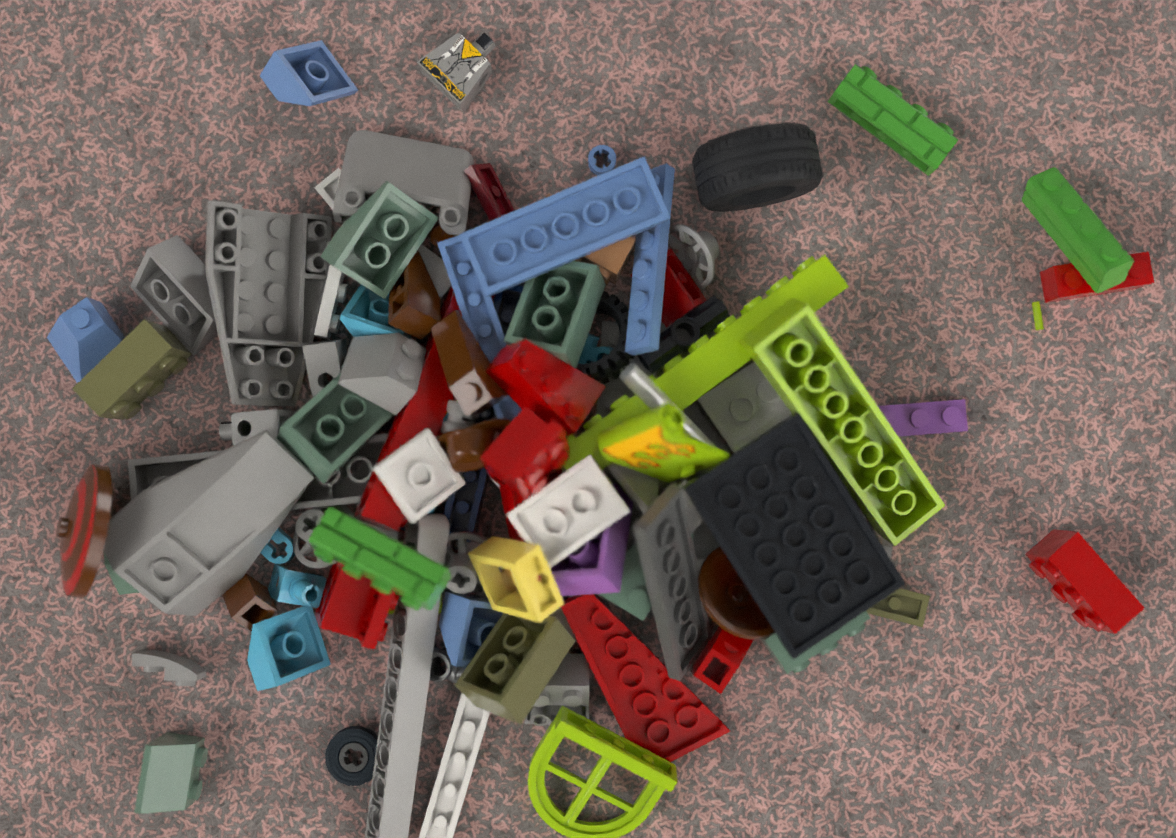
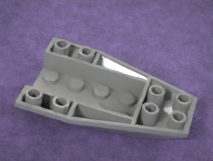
(265, 296)
(206, 524)

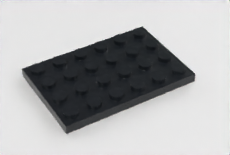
(794, 535)

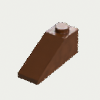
(414, 300)
(465, 365)

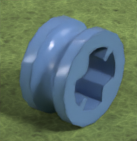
(592, 161)

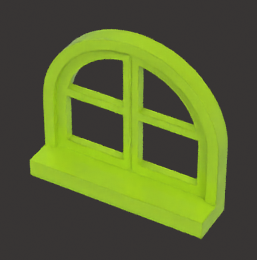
(612, 748)

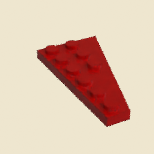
(646, 702)

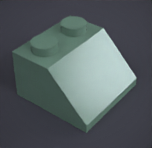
(170, 773)

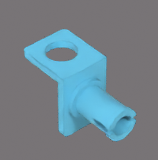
(296, 587)

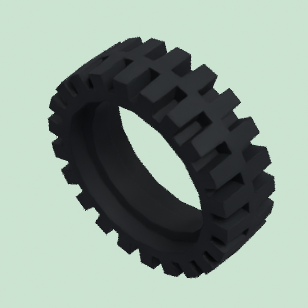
(617, 357)

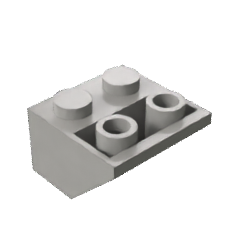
(567, 688)

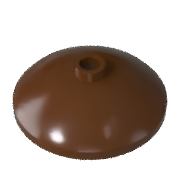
(716, 586)

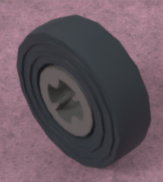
(337, 751)

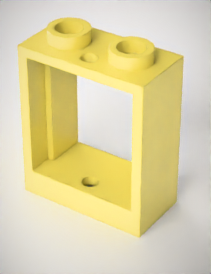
(517, 585)

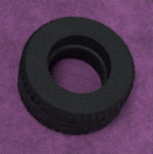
(757, 167)

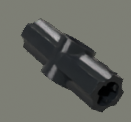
(697, 322)

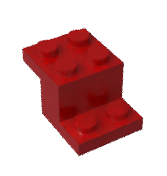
(526, 453)
(354, 607)

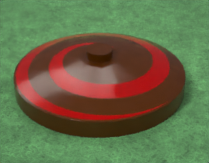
(85, 531)

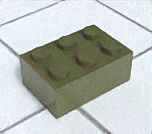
(133, 371)
(515, 665)

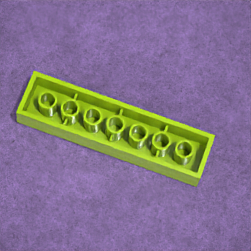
(843, 419)

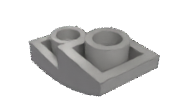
(176, 668)

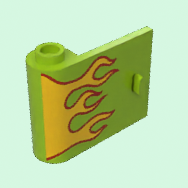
(657, 445)

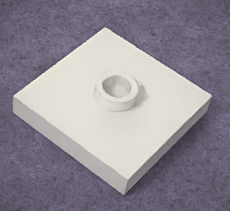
(418, 475)

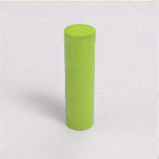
(1037, 316)

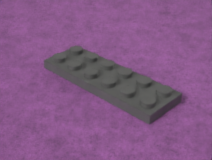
(672, 581)

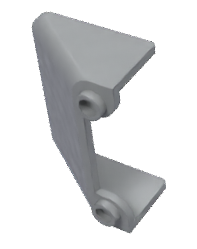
(418, 168)

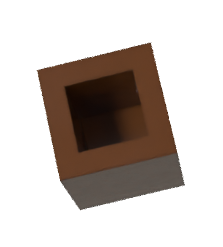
(249, 602)

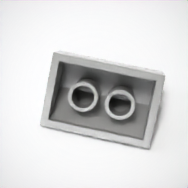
(178, 292)

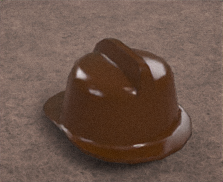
(468, 444)

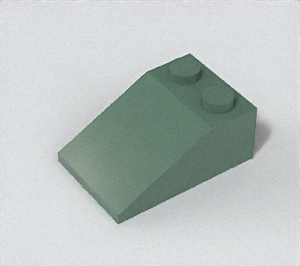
(380, 239)
(331, 429)

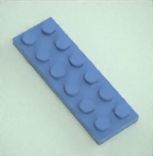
(565, 226)

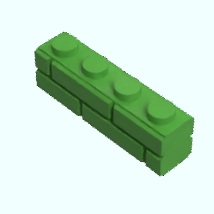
(893, 120)
(1076, 230)
(380, 559)

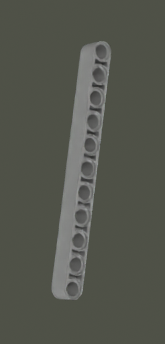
(405, 695)

